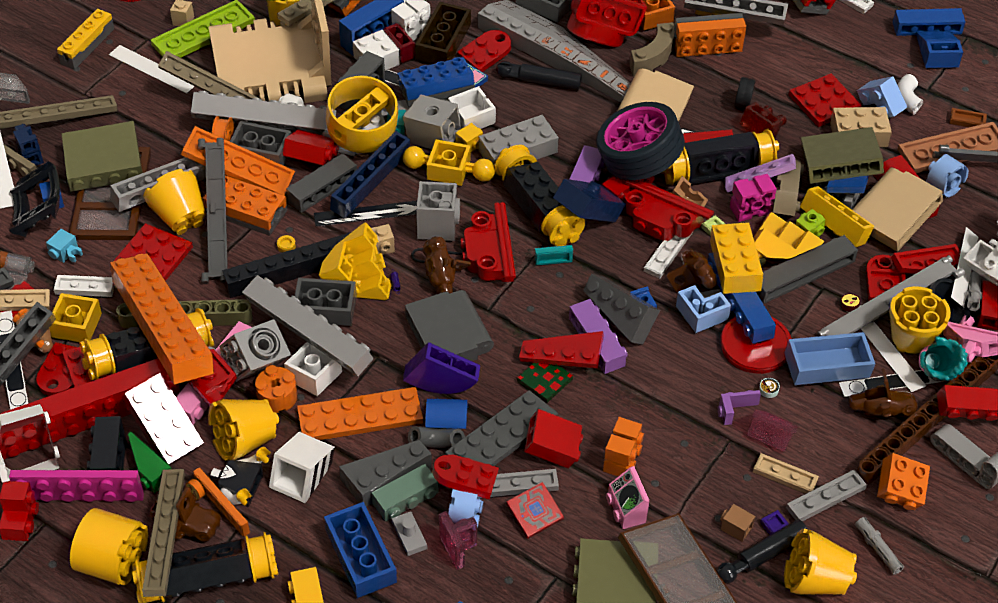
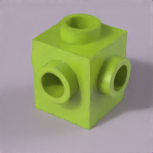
(812, 222)

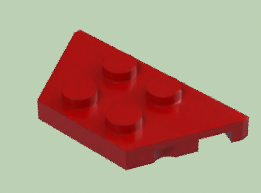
(216, 385)

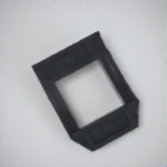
(24, 217)

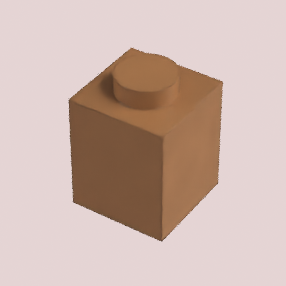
(737, 522)

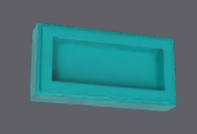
(553, 255)

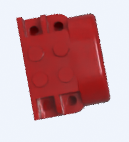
(606, 20)

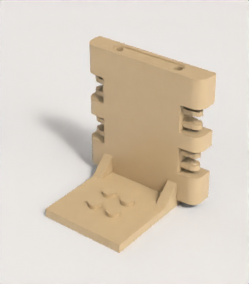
(276, 57)

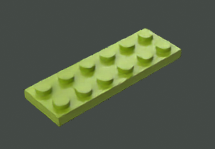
(196, 33)

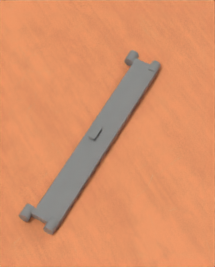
(880, 305)

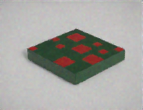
(545, 380)

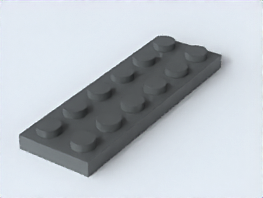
(502, 432)

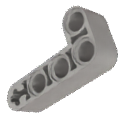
(967, 455)

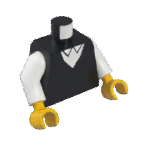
(241, 477)

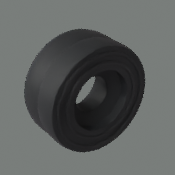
(744, 92)

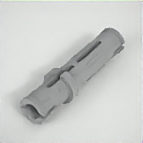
(974, 294)
(874, 538)

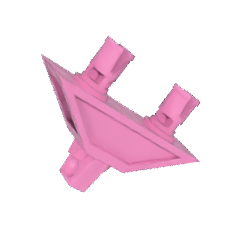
(974, 340)

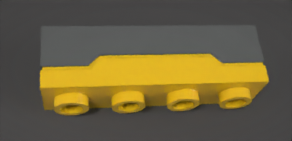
(85, 39)

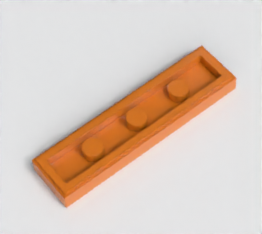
(222, 503)

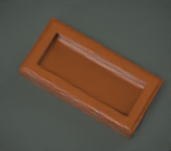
(967, 118)

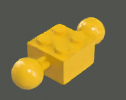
(449, 162)

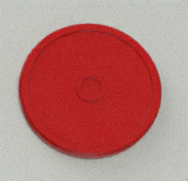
(755, 357)

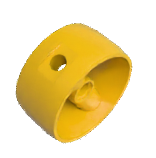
(374, 97)

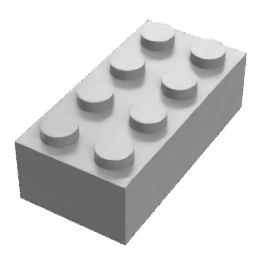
(532, 133)

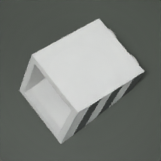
(300, 466)

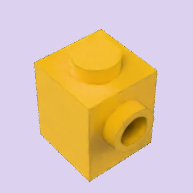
(469, 136)

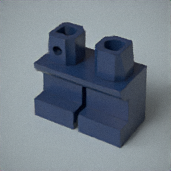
(28, 144)

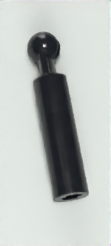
(540, 75)
(761, 552)

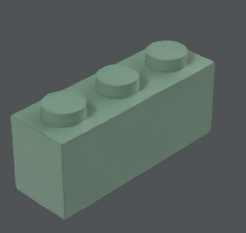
(405, 492)

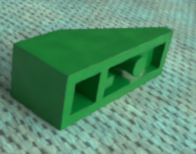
(148, 464)

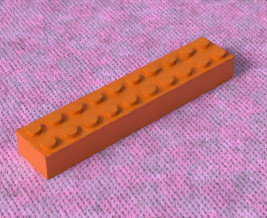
(162, 319)

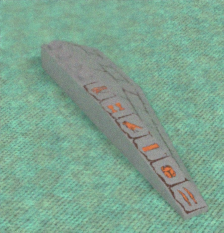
(552, 46)

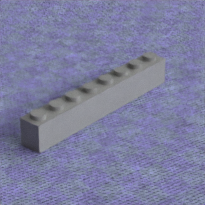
(260, 112)
(308, 325)

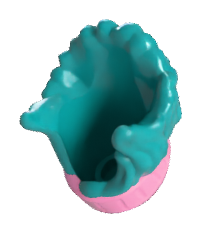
(943, 359)

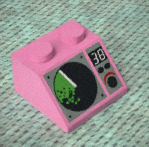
(628, 499)

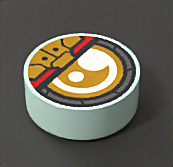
(769, 387)

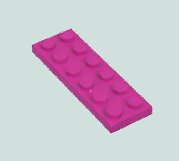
(82, 484)

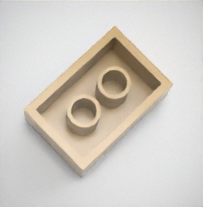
(863, 117)

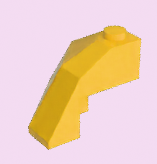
(783, 239)
(358, 261)

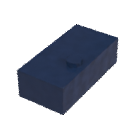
(589, 200)

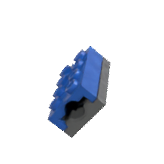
(436, 80)

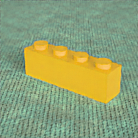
(838, 216)
(305, 586)

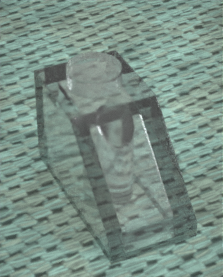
(13, 89)

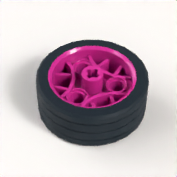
(640, 140)

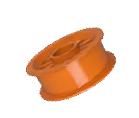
(223, 128)

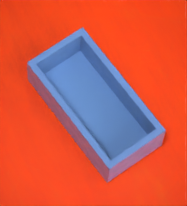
(829, 358)

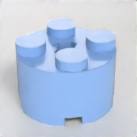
(947, 175)
(464, 506)

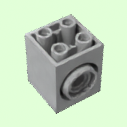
(431, 120)
(437, 210)
(254, 349)

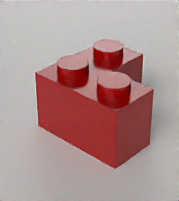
(18, 510)

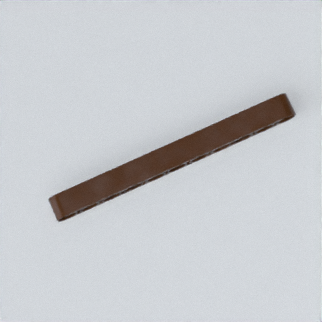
(922, 420)

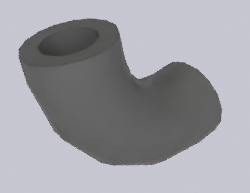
(436, 437)

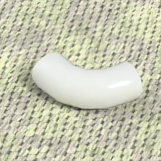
(906, 86)

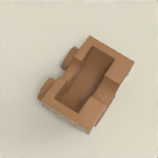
(684, 190)

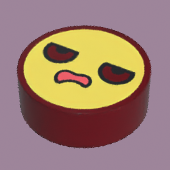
(850, 302)

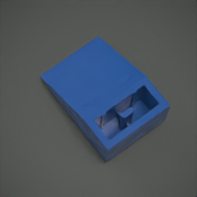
(939, 49)

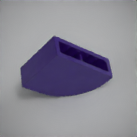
(440, 371)

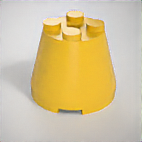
(177, 200)
(917, 318)
(241, 426)
(818, 565)

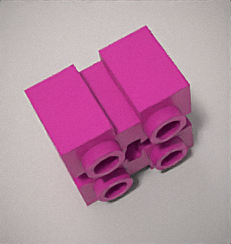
(752, 197)

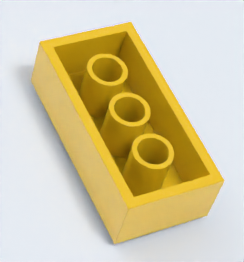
(736, 258)

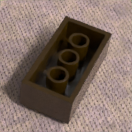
(443, 33)

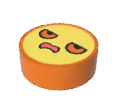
(196, 488)

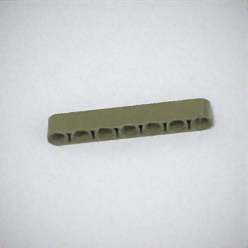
(218, 311)

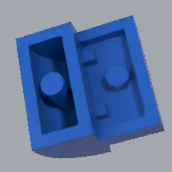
(446, 413)

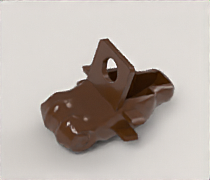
(440, 266)
(695, 270)
(883, 401)
(192, 518)

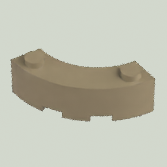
(656, 52)
(787, 192)

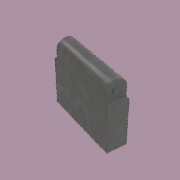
(449, 323)

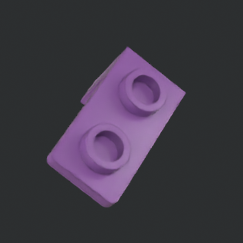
(731, 400)

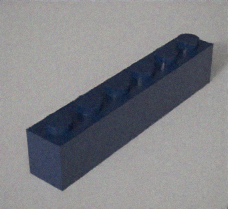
(369, 175)

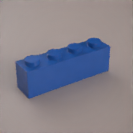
(909, 21)

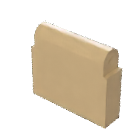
(659, 88)
(898, 207)

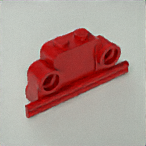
(662, 212)
(489, 245)

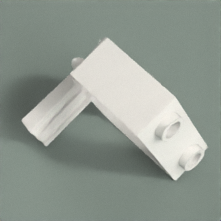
(21, 414)

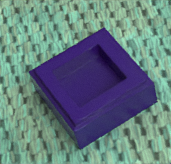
(773, 522)

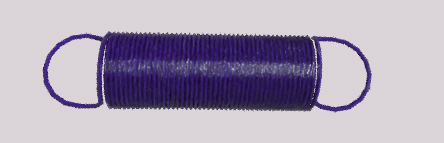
(395, 281)

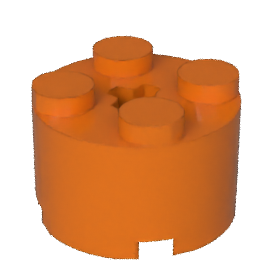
(278, 387)

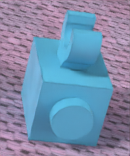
(63, 246)

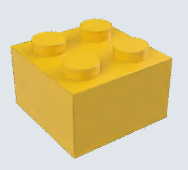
(75, 317)

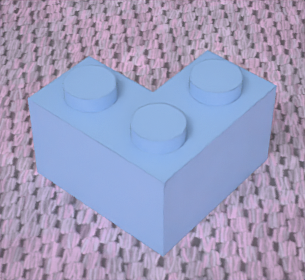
(883, 93)
(701, 311)

